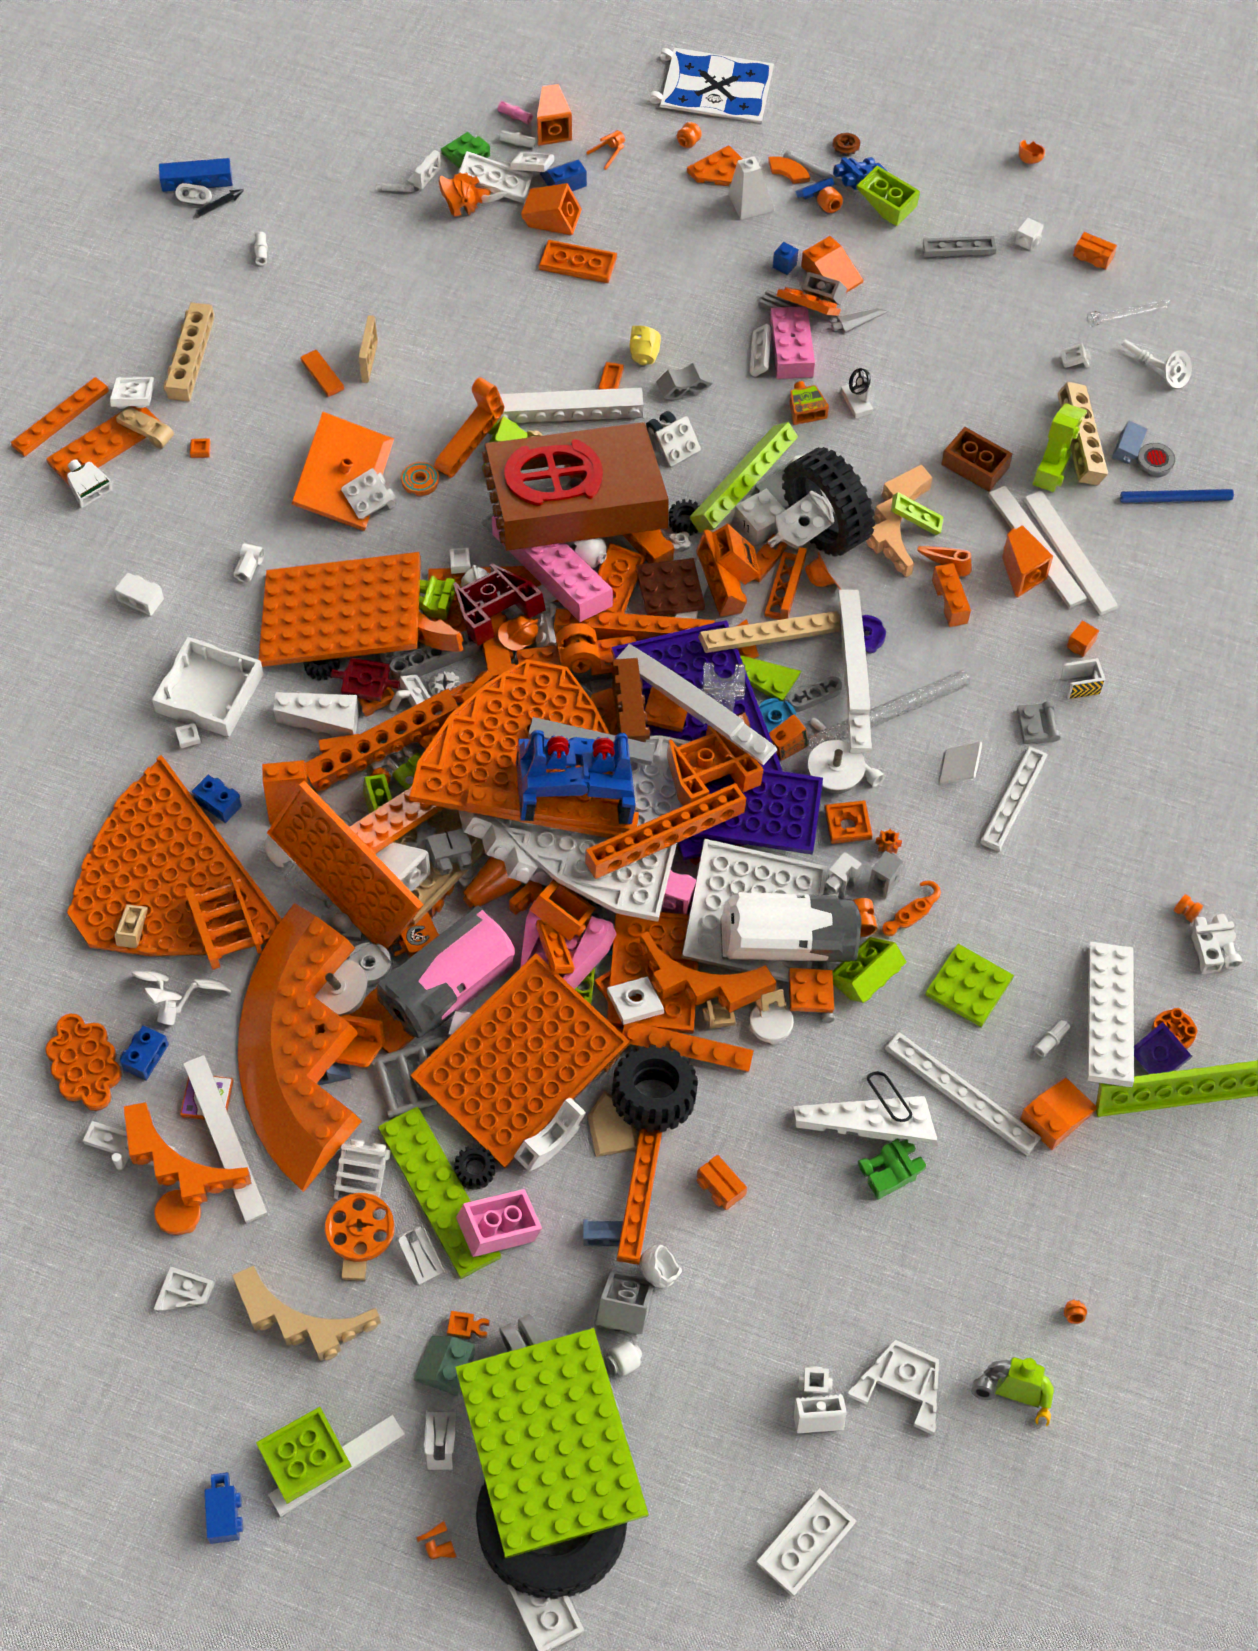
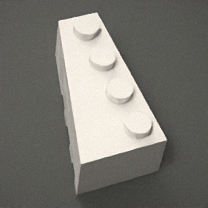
(318, 712)

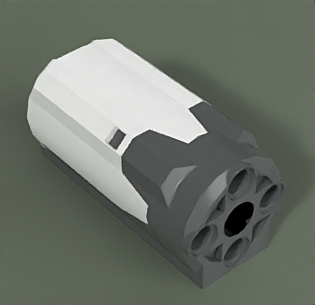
(790, 927)

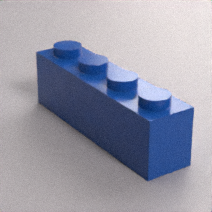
(204, 173)

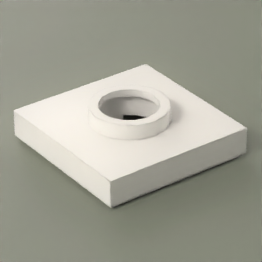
(634, 1011)

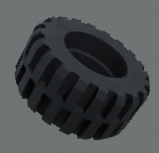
(659, 1065)

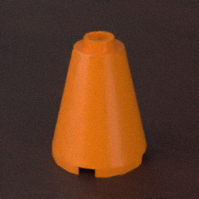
(489, 884)

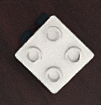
(674, 437)

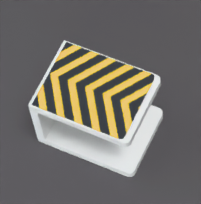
(1082, 669)

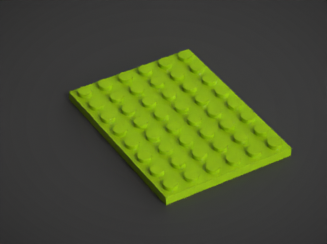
(550, 1442)

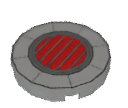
(1156, 459)

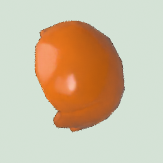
(1031, 153)

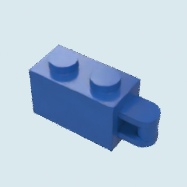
(222, 1510)

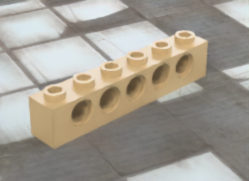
(189, 351)
(1086, 448)

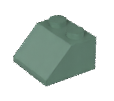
(440, 1360)

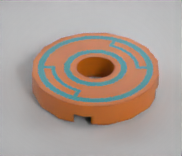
(416, 470)

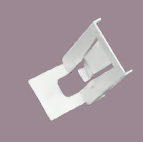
(425, 1266)
(440, 1425)

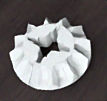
(436, 682)

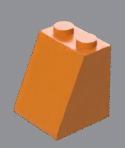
(552, 209)
(1025, 560)
(279, 784)

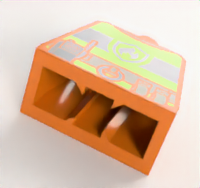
(807, 404)

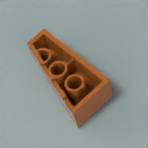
(629, 699)

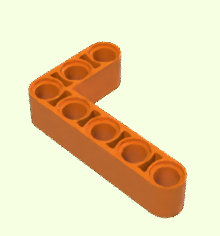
(474, 429)

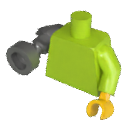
(1018, 1381)

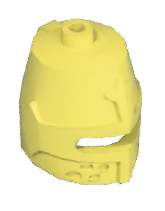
(644, 349)

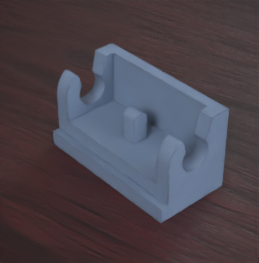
(1129, 442)
(601, 1233)

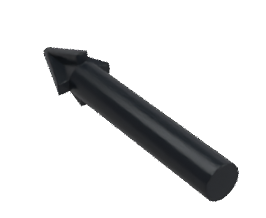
(234, 194)

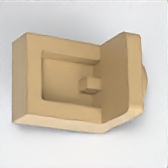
(718, 1016)

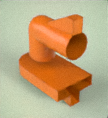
(442, 1550)

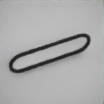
(883, 1102)

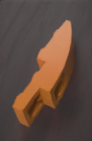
(438, 635)

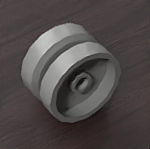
(529, 1334)

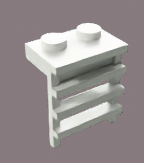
(365, 1156)

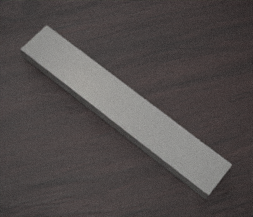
(639, 751)

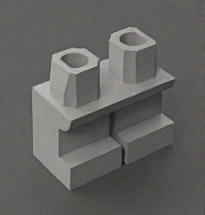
(449, 850)

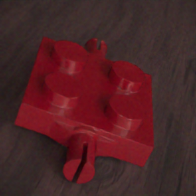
(365, 679)

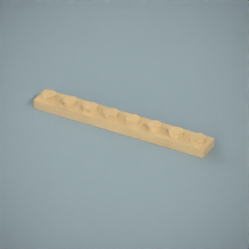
(770, 631)

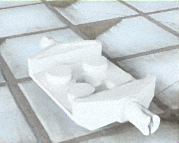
(815, 509)

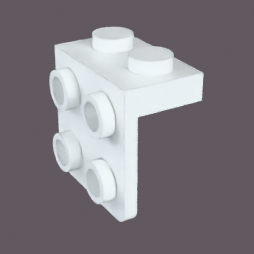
(368, 493)

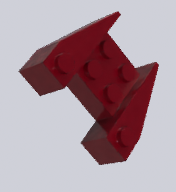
(492, 595)

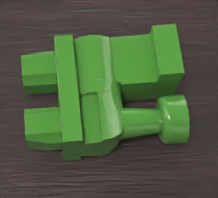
(898, 1166)

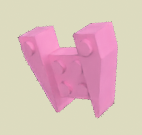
(584, 951)

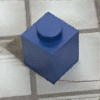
(785, 258)

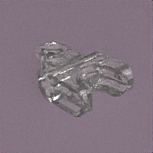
(724, 689)

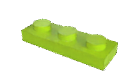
(917, 513)

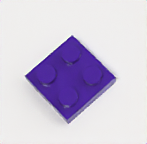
(1161, 1051)

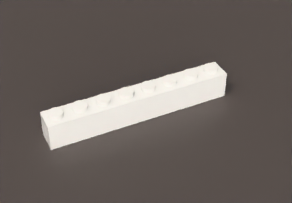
(573, 405)

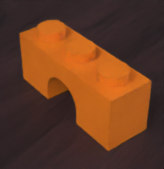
(955, 602)

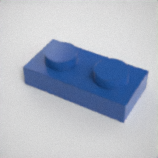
(808, 192)

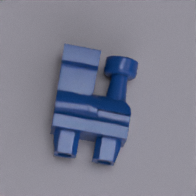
(853, 171)

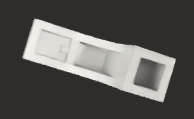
(552, 1138)

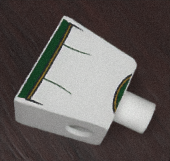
(87, 482)

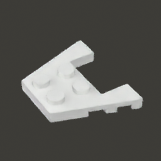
(907, 1373)

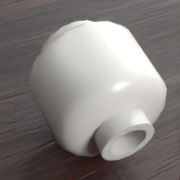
(624, 1358)

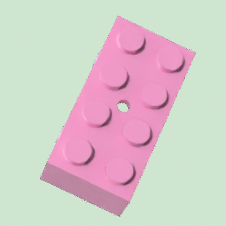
(792, 354)

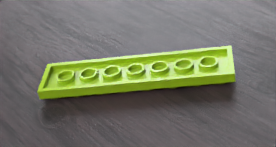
(1179, 1089)
(433, 1185)

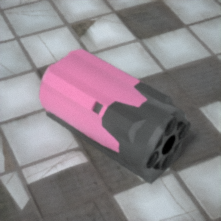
(447, 973)

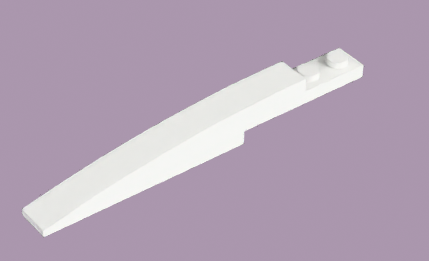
(855, 671)
(700, 705)

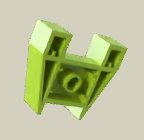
(1058, 451)

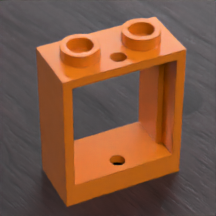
(559, 918)

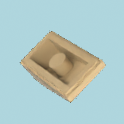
(131, 926)

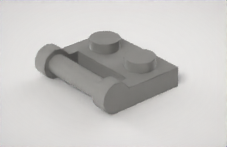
(1031, 723)

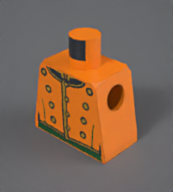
(789, 737)

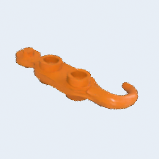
(913, 911)

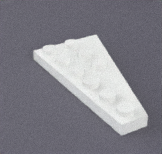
(871, 1119)

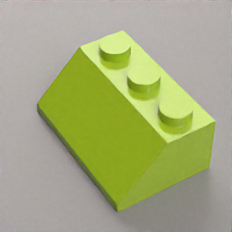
(874, 966)

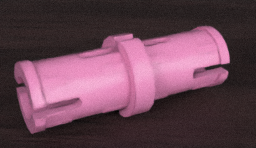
(515, 112)

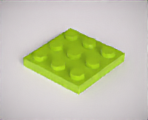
(969, 985)
(303, 1454)

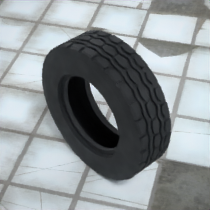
(543, 1574)

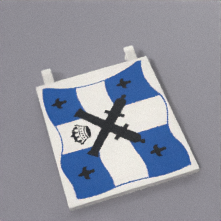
(715, 85)

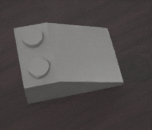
(625, 1303)

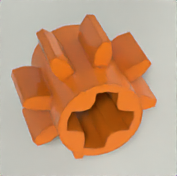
(888, 841)

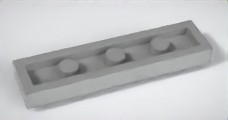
(959, 246)

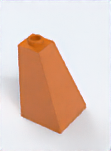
(553, 116)

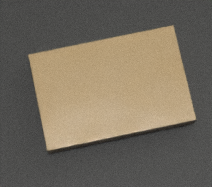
(368, 349)

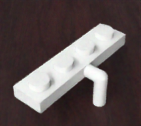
(110, 1140)

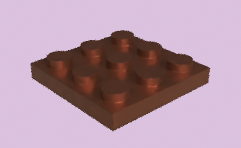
(670, 587)

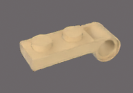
(156, 431)

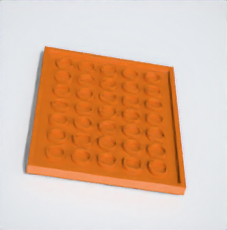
(340, 609)
(519, 1059)

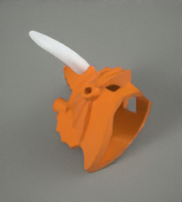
(461, 192)

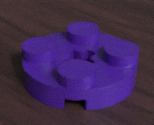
(876, 633)

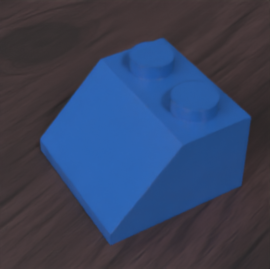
(570, 172)

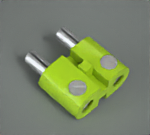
(405, 773)

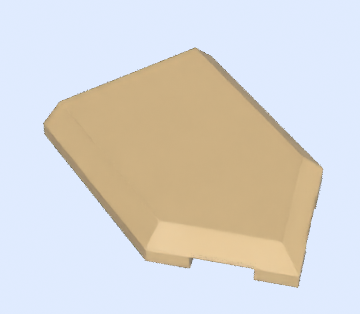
(608, 1129)

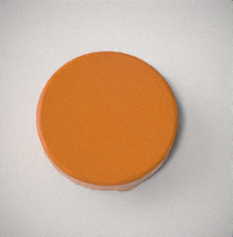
(1179, 1024)
(174, 1216)

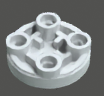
(773, 1025)

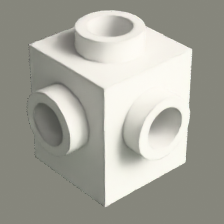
(815, 1376)

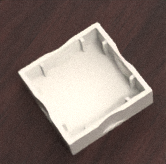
(208, 687)

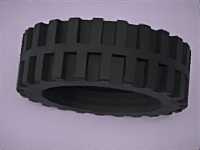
(845, 492)

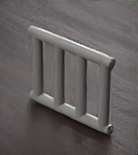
(400, 1055)

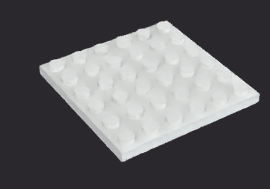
(734, 870)

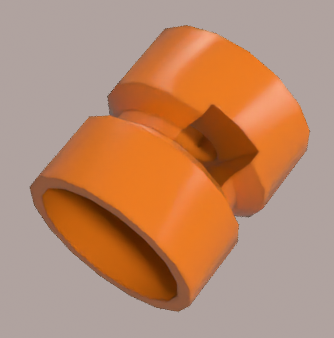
(868, 920)

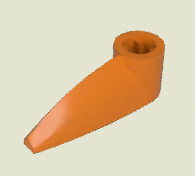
(943, 555)

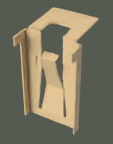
(770, 998)

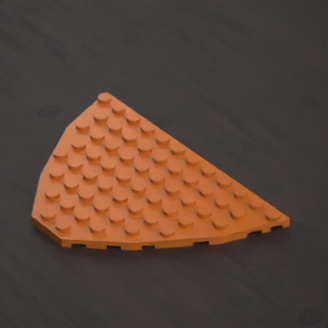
(147, 857)

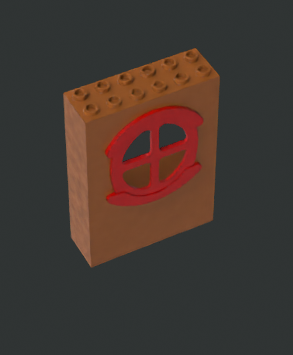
(616, 497)

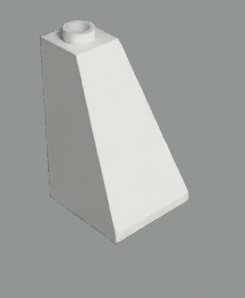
(749, 190)
(407, 863)

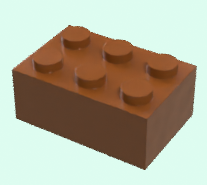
(976, 459)

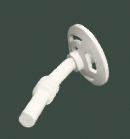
(1172, 369)

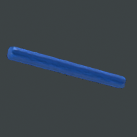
(1176, 495)

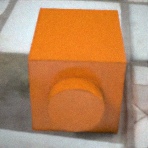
(1082, 638)

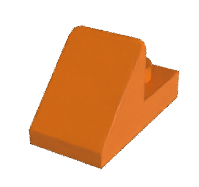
(522, 899)

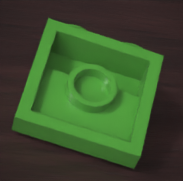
(457, 149)

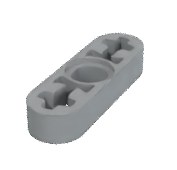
(820, 686)

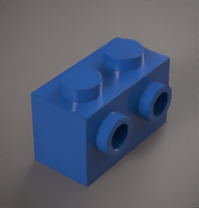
(217, 798)
(144, 1052)

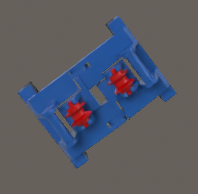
(591, 755)

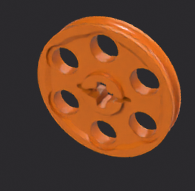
(366, 1236)

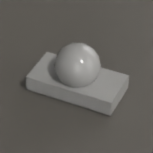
(343, 925)

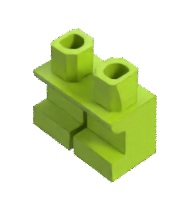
(437, 597)

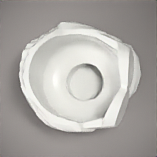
(659, 1266)

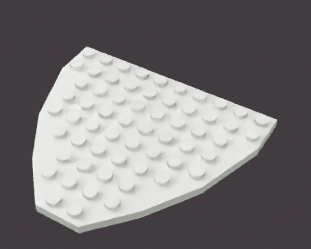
(633, 889)

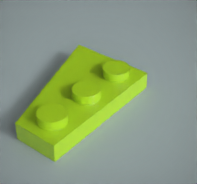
(769, 677)

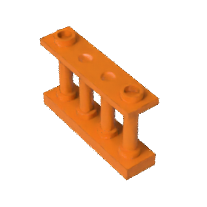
(209, 935)

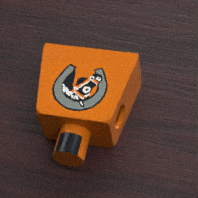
(415, 937)

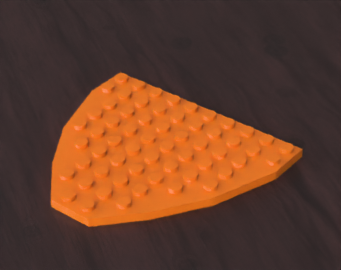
(483, 735)

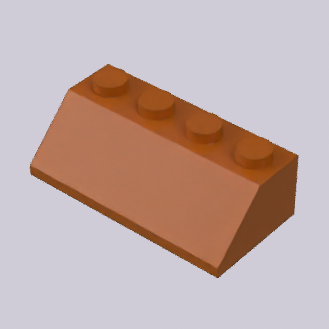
(722, 584)

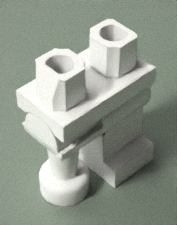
(1211, 939)

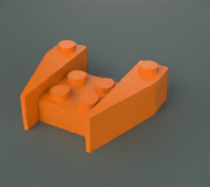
(708, 760)

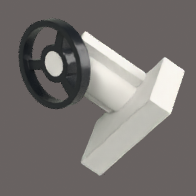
(858, 393)

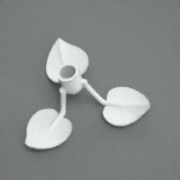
(167, 1007)

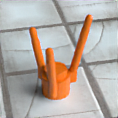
(614, 140)

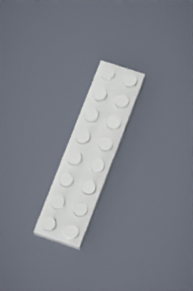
(1110, 1015)

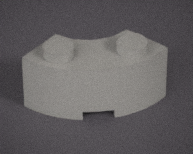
(682, 382)

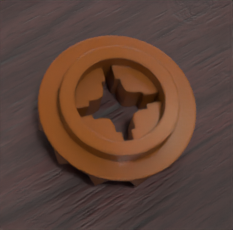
(843, 138)

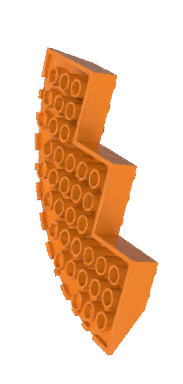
(290, 1043)

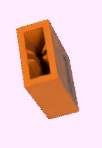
(736, 554)

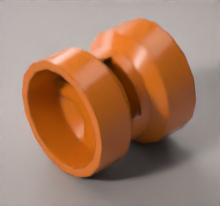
(1192, 911)

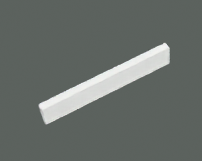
(1013, 799)
(357, 1451)

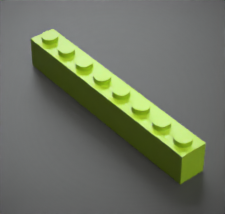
(743, 477)

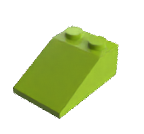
(889, 195)

